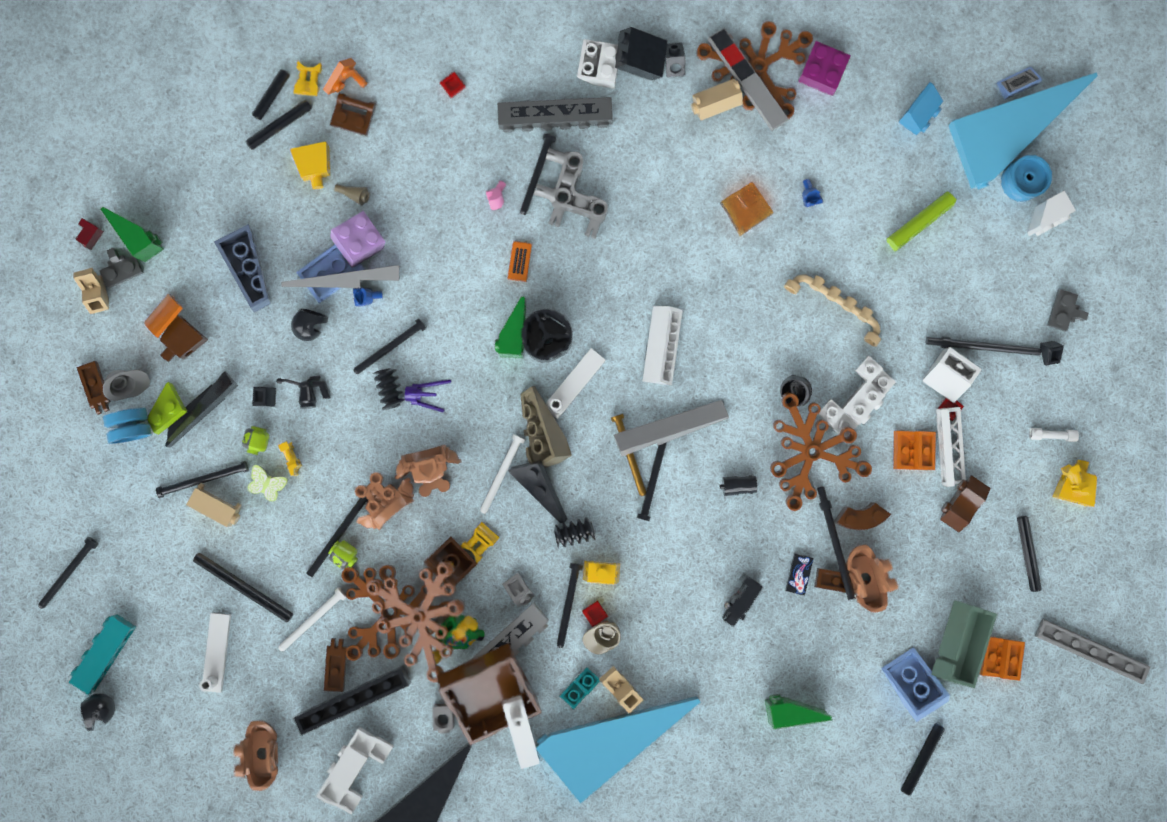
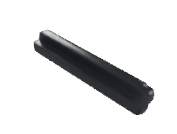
(270, 95)

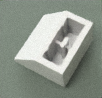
(598, 63)
(1051, 213)
(951, 374)

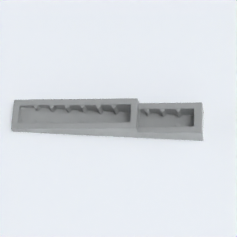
(348, 279)
(670, 428)

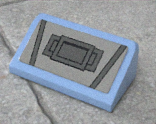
(1018, 82)

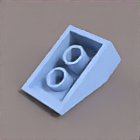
(915, 685)

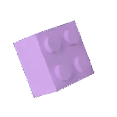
(357, 239)

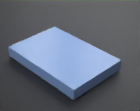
(327, 263)

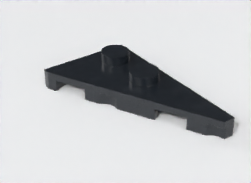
(537, 483)

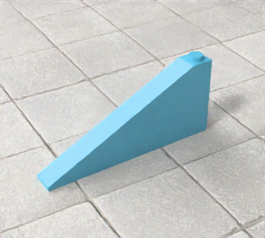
(999, 134)
(597, 750)

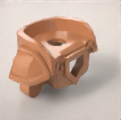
(428, 468)
(383, 501)
(874, 594)
(259, 771)

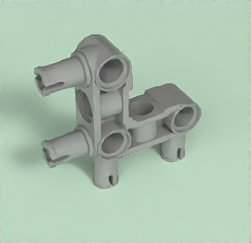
(576, 202)

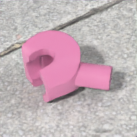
(495, 196)

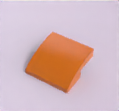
(163, 315)
(914, 450)
(1003, 659)

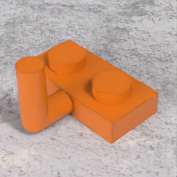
(343, 71)

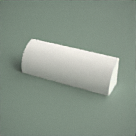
(662, 345)

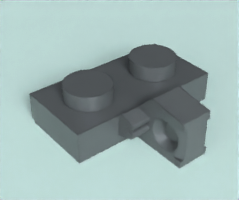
(119, 269)
(1065, 311)

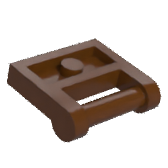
(351, 120)

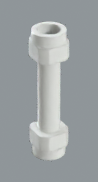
(1069, 435)

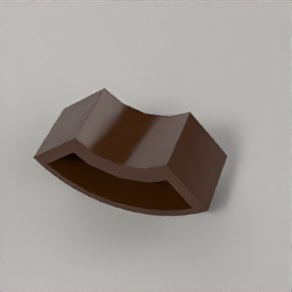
(965, 503)
(862, 519)

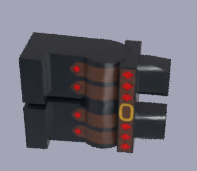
(742, 600)

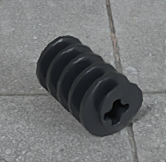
(388, 388)
(574, 532)

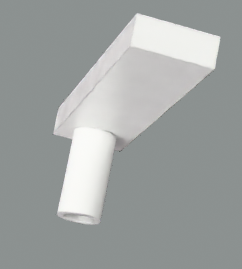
(574, 383)
(216, 652)
(520, 731)

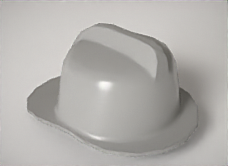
(125, 384)

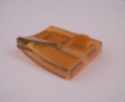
(746, 208)

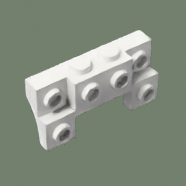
(862, 402)
(344, 772)

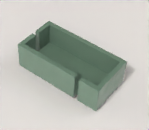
(964, 644)

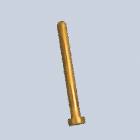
(631, 458)

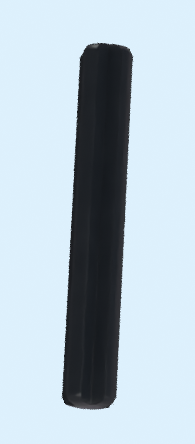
(279, 124)
(1029, 553)
(922, 759)

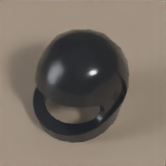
(303, 324)
(801, 386)
(97, 707)

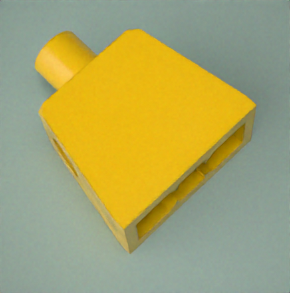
(313, 162)
(1064, 492)
(601, 572)

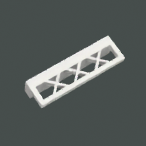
(945, 446)

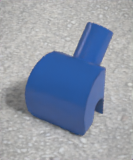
(810, 195)
(365, 296)

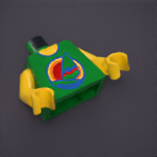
(461, 633)

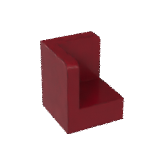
(89, 234)

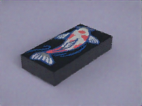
(799, 574)

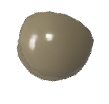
(602, 637)

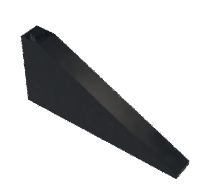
(429, 797)

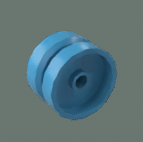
(1026, 178)
(127, 425)

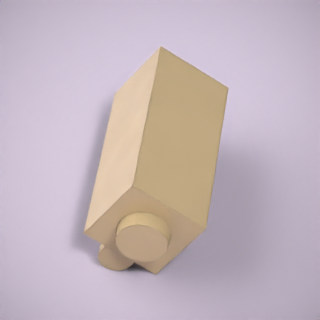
(717, 99)
(214, 507)

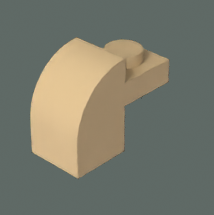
(93, 290)
(621, 689)

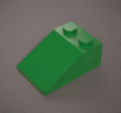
(139, 242)
(510, 341)
(789, 713)

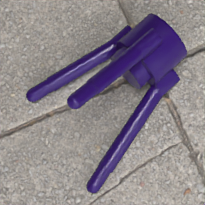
(413, 394)

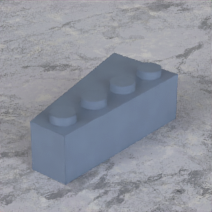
(244, 264)

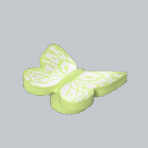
(266, 484)

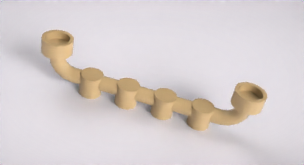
(847, 304)

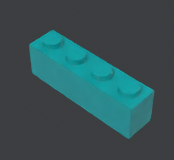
(102, 654)

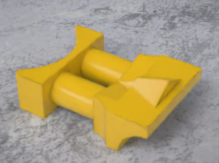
(307, 87)
(293, 463)
(1076, 480)
(485, 536)

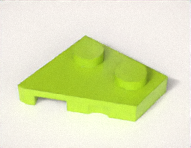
(166, 409)

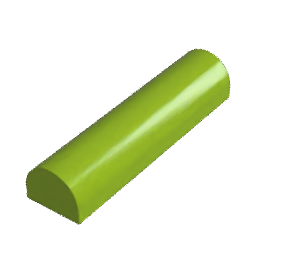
(921, 221)

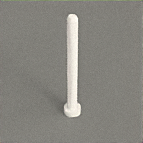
(501, 473)
(339, 594)

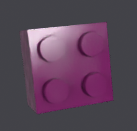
(824, 68)

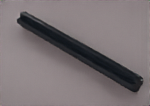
(243, 587)

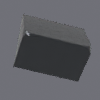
(1051, 352)
(264, 396)

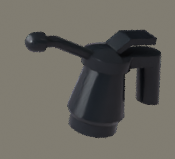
(307, 396)

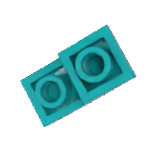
(579, 688)

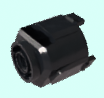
(541, 325)

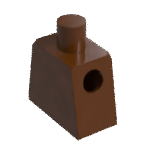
(181, 339)

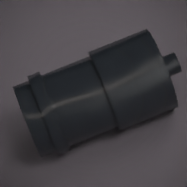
(738, 485)

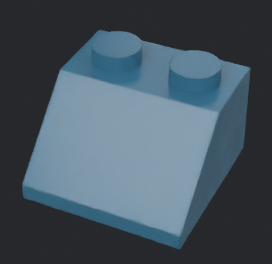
(922, 110)

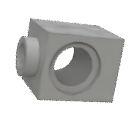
(439, 709)

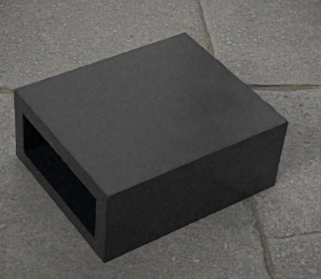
(641, 53)

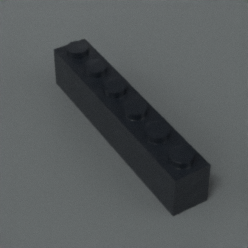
(352, 700)

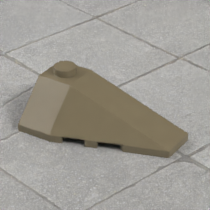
(545, 436)

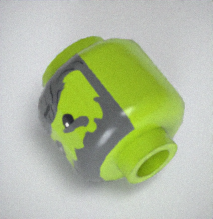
(255, 440)
(343, 554)

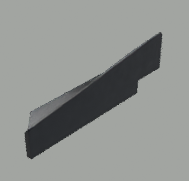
(200, 408)

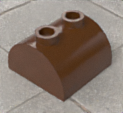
(452, 552)

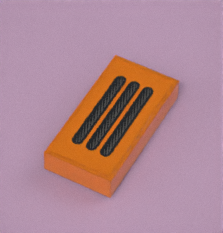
(519, 261)

